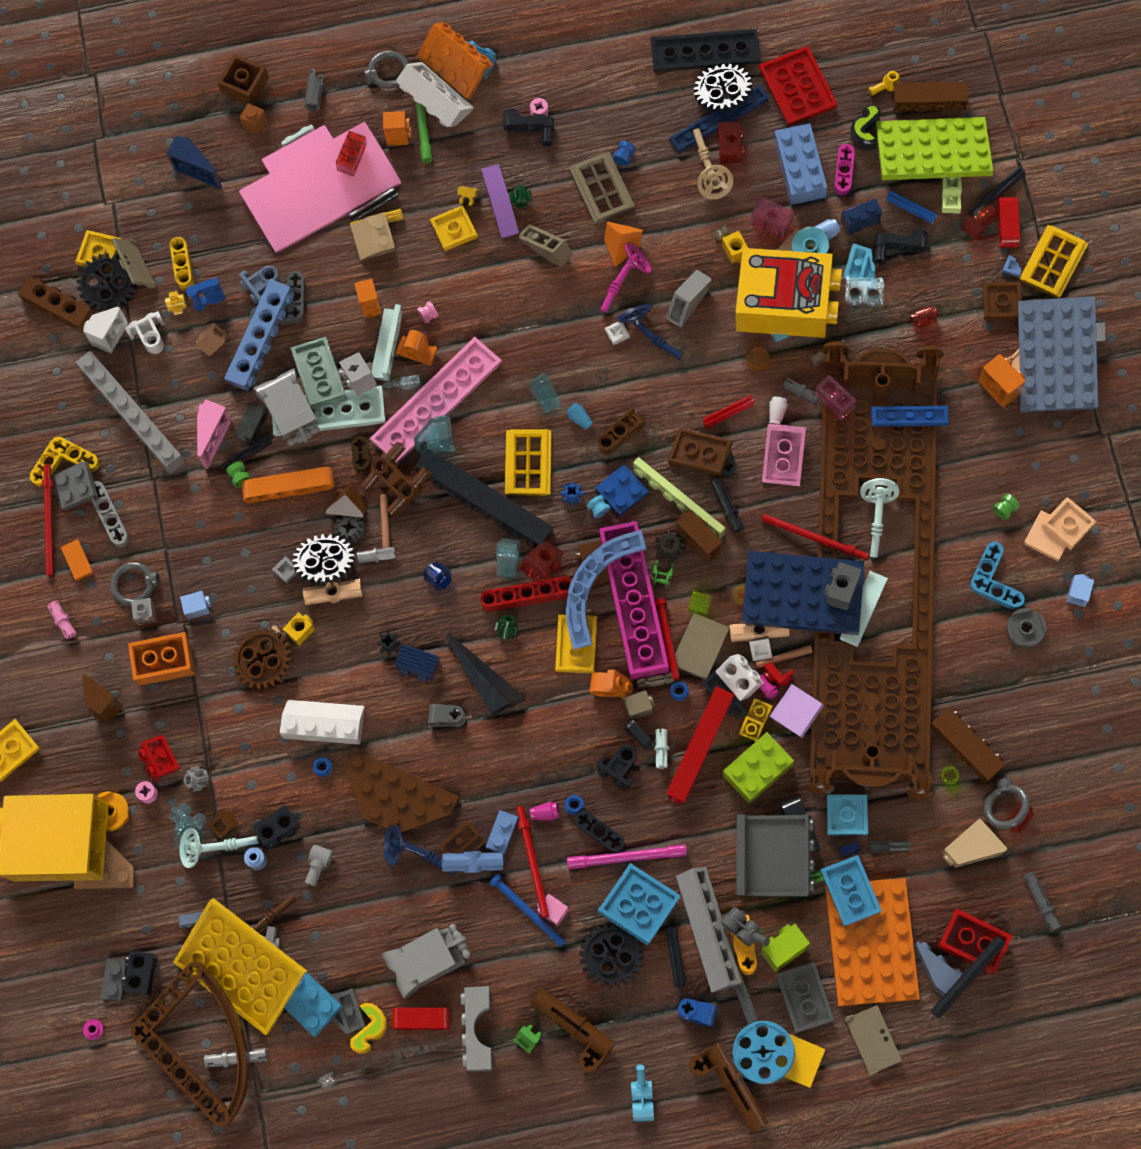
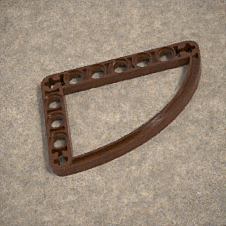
(177, 1062)

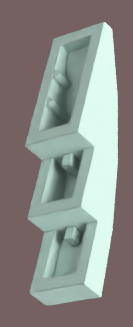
(870, 595)

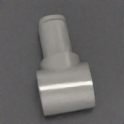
(319, 859)

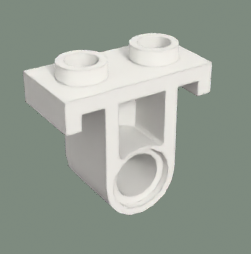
(148, 332)

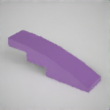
(500, 201)

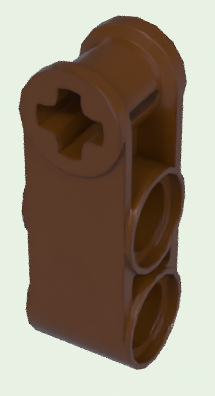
(629, 423)

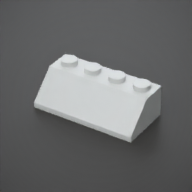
(434, 94)
(322, 722)

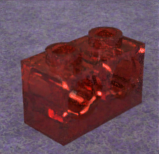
(351, 153)

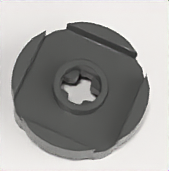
(1030, 618)

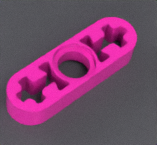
(841, 162)

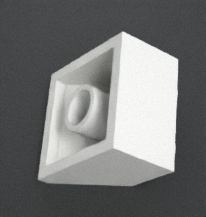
(105, 329)

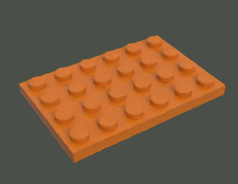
(877, 953)

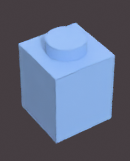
(1080, 590)
(195, 605)

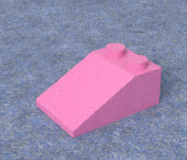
(212, 427)
(784, 454)

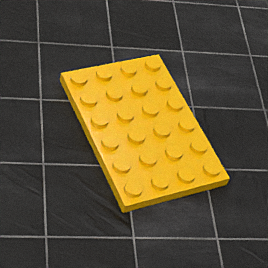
(245, 964)

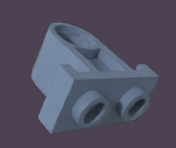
(258, 281)

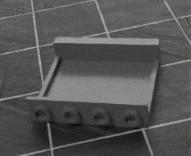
(775, 856)

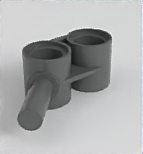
(746, 931)

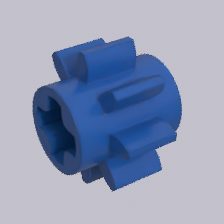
(571, 498)

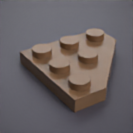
(116, 872)

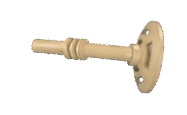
(709, 174)

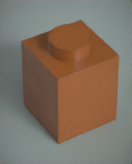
(253, 118)

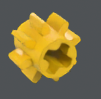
(175, 302)

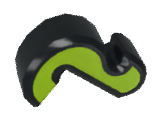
(862, 124)

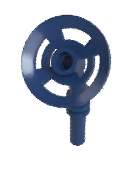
(636, 318)
(398, 844)

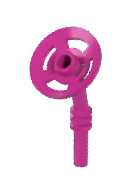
(635, 260)

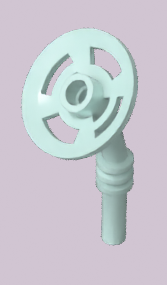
(879, 499)
(189, 847)

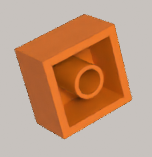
(1001, 380)

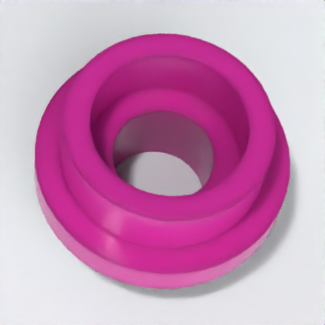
(99, 1029)

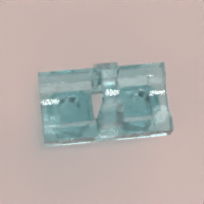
(183, 821)

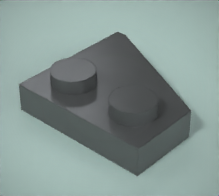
(350, 1016)

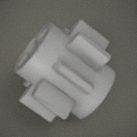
(196, 778)

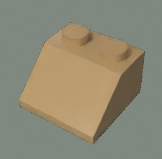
(373, 236)

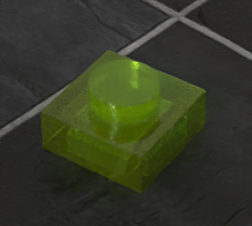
(699, 603)

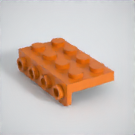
(453, 59)

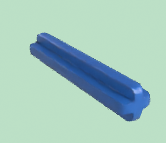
(911, 207)

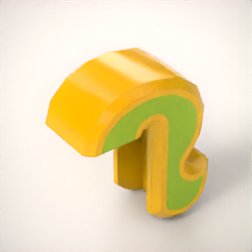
(373, 1031)

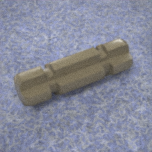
(654, 680)

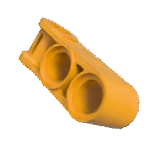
(744, 953)

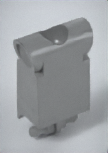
(288, 407)
(426, 959)

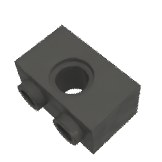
(844, 575)

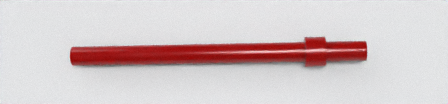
(47, 484)
(848, 550)
(524, 827)

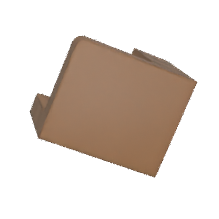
(211, 339)

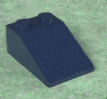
(191, 162)

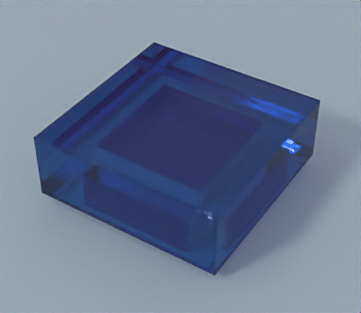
(850, 849)

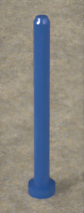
(496, 881)

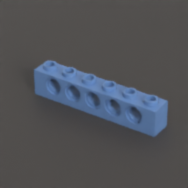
(273, 291)

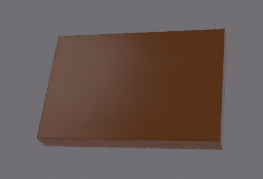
(700, 451)

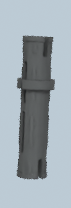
(1042, 902)

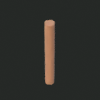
(384, 521)
(784, 656)

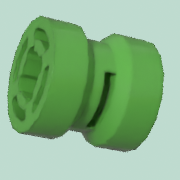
(238, 473)
(1006, 507)

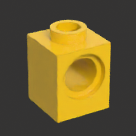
(734, 240)
(299, 636)

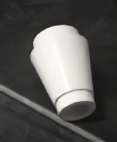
(777, 410)

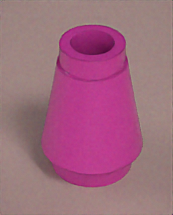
(546, 811)

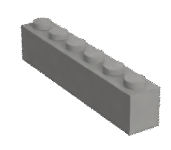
(707, 929)

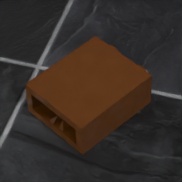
(698, 537)

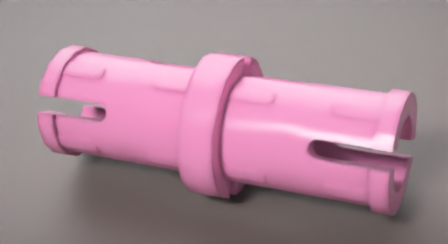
(61, 619)

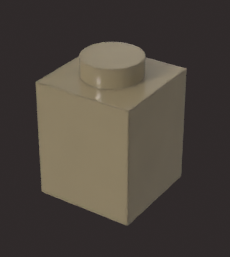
(639, 705)

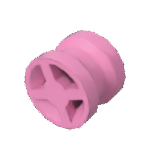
(542, 111)
(427, 312)
(149, 795)

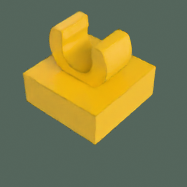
(467, 192)

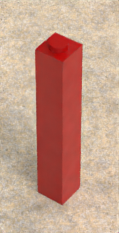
(700, 746)

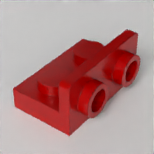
(157, 758)

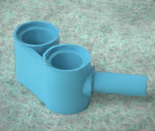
(642, 1097)

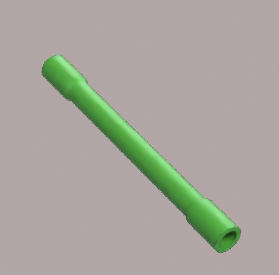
(425, 148)

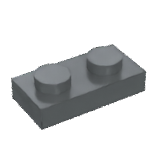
(113, 975)

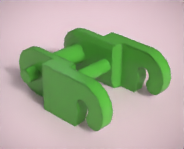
(656, 573)

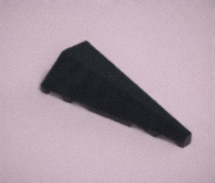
(490, 686)

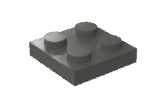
(75, 485)

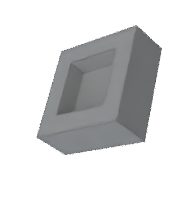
(285, 570)

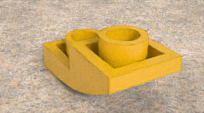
(755, 719)

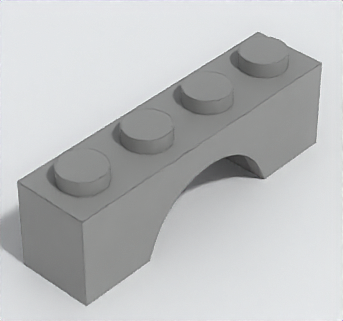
(476, 1002)

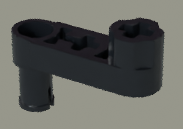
(514, 123)
(915, 243)

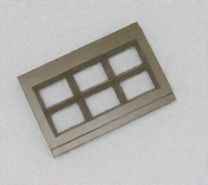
(616, 179)

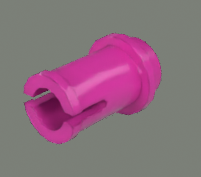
(769, 690)

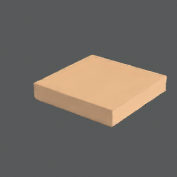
(1068, 523)
(1042, 540)

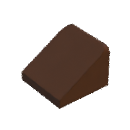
(223, 824)

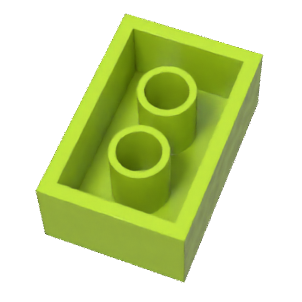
(758, 768)

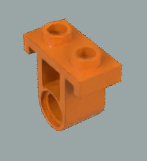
(416, 348)
(610, 685)

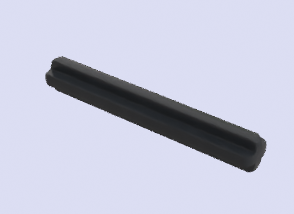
(997, 191)

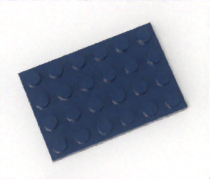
(790, 594)

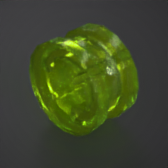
(953, 780)

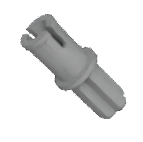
(376, 555)

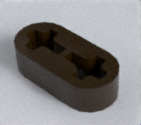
(356, 454)

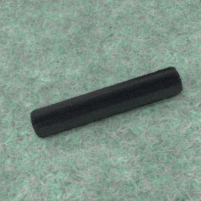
(373, 205)
(249, 451)
(675, 956)

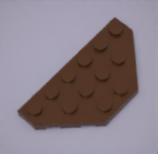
(395, 797)

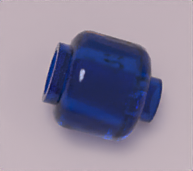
(437, 575)

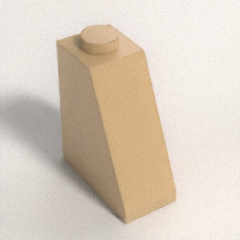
(973, 846)

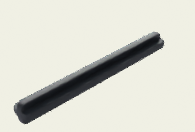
(968, 977)

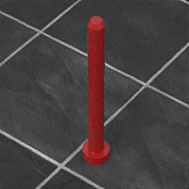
(661, 604)

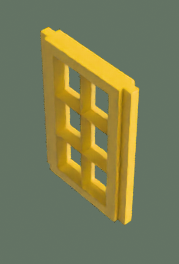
(1038, 253)
(545, 463)

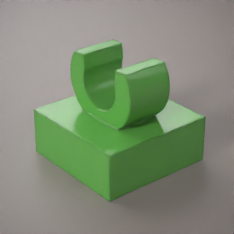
(527, 1039)

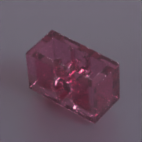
(780, 217)
(835, 397)

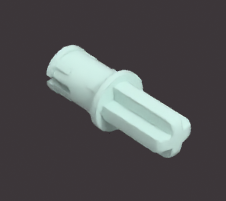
(661, 748)

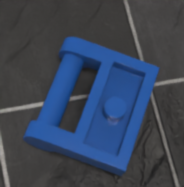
(212, 293)

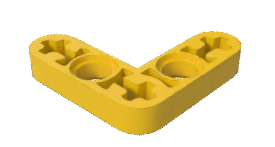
(59, 454)

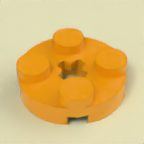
(120, 813)

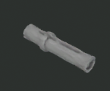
(226, 1059)

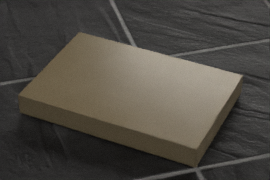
(700, 646)

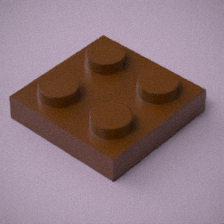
(1001, 300)

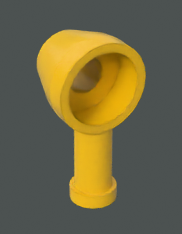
(887, 83)

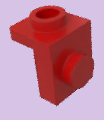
(773, 675)

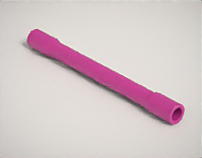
(584, 861)

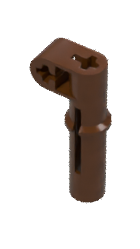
(596, 1041)
(721, 1059)

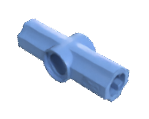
(472, 861)

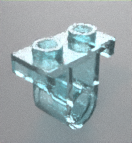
(507, 558)

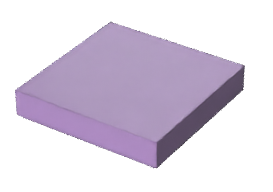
(796, 710)

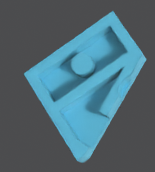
(859, 263)

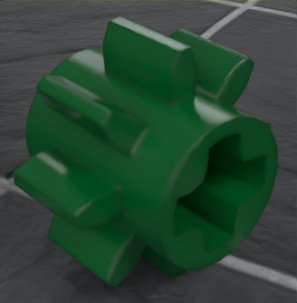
(520, 196)
(506, 627)

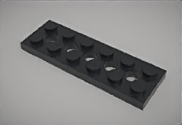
(700, 60)

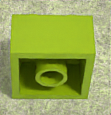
(785, 947)

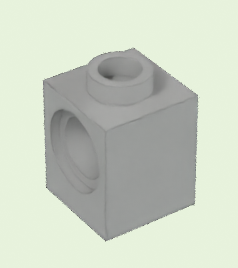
(144, 611)

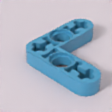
(986, 579)

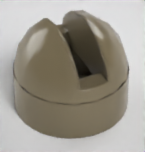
(721, 232)

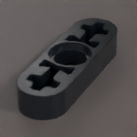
(608, 845)

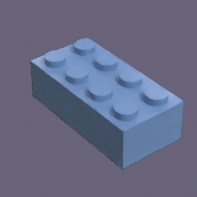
(800, 164)

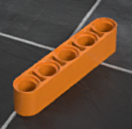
(287, 484)

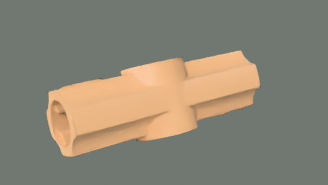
(344, 589)
(744, 632)

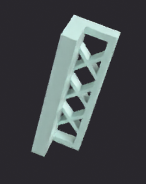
(387, 343)

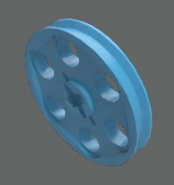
(770, 1058)

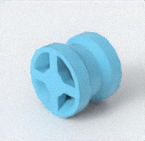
(598, 506)

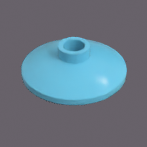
(809, 236)

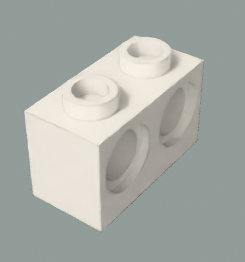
(736, 680)

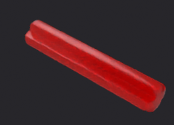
(728, 411)

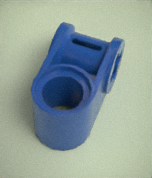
(701, 1013)

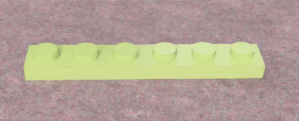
(671, 493)

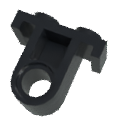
(618, 767)

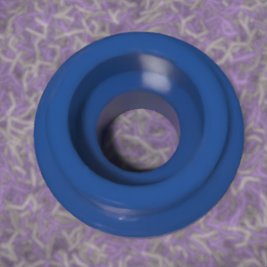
(679, 685)
(320, 761)
(574, 798)

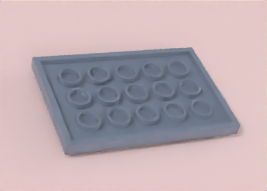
(1058, 354)

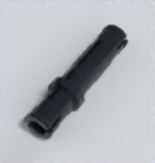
(730, 511)

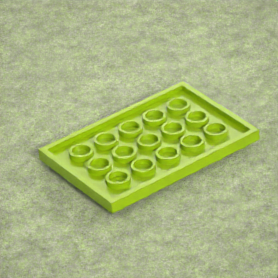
(934, 148)

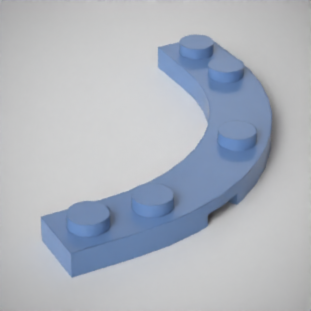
(585, 577)

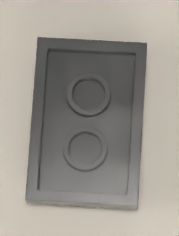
(804, 997)

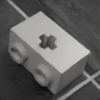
(357, 374)

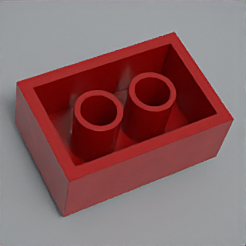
(969, 937)

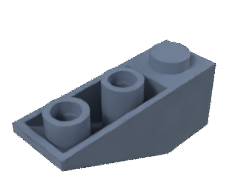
(939, 973)

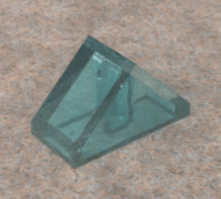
(544, 393)

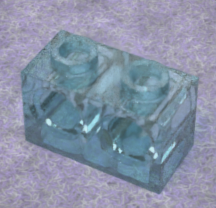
(864, 285)

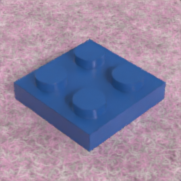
(621, 490)

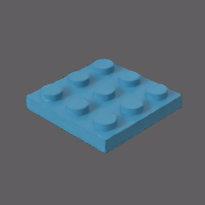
(639, 904)

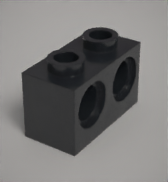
(273, 822)
(145, 973)

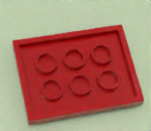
(798, 86)

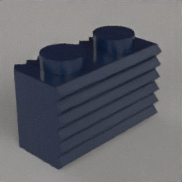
(861, 216)
(417, 663)

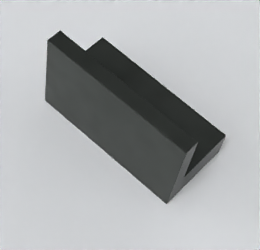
(251, 423)

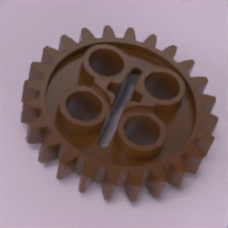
(268, 674)

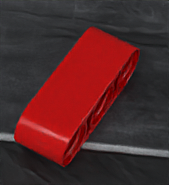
(1008, 222)
(420, 1019)

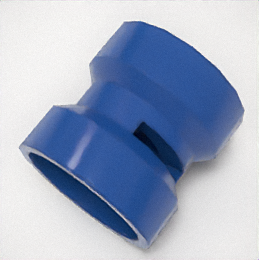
(624, 153)

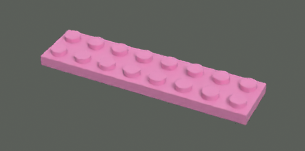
(438, 396)

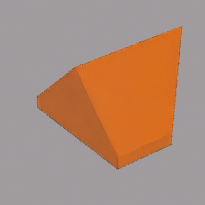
(617, 236)

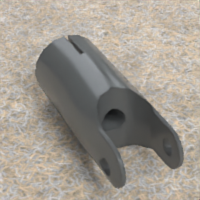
(313, 91)

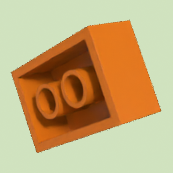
(161, 659)

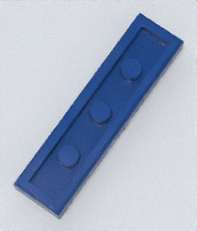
(909, 416)

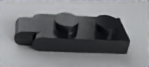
(736, 706)

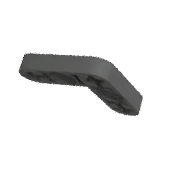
(295, 305)

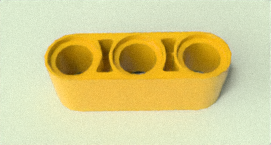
(178, 257)

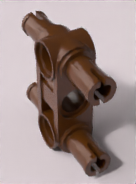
(396, 478)

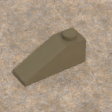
(547, 245)

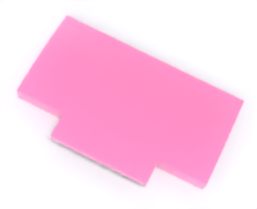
(308, 191)

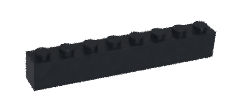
(485, 500)

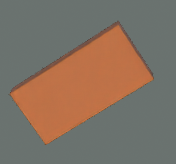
(77, 560)

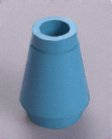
(579, 416)

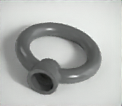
(371, 74)
(151, 579)
(1006, 787)

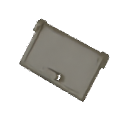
(133, 262)
(873, 1040)

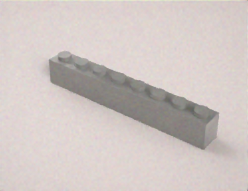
(130, 412)

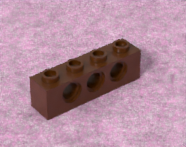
(34, 287)

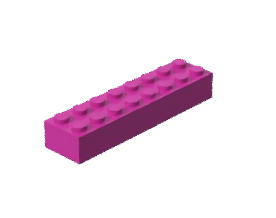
(635, 609)

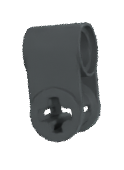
(442, 715)

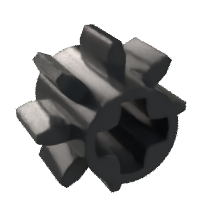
(393, 645)

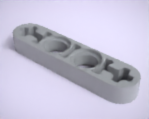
(110, 513)

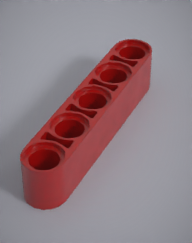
(517, 591)

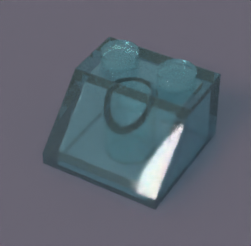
(436, 436)

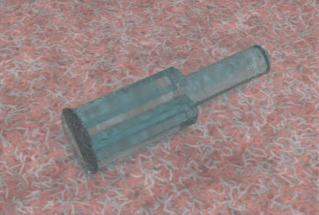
(405, 382)

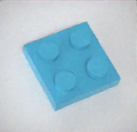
(847, 815)

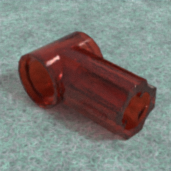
(977, 225)

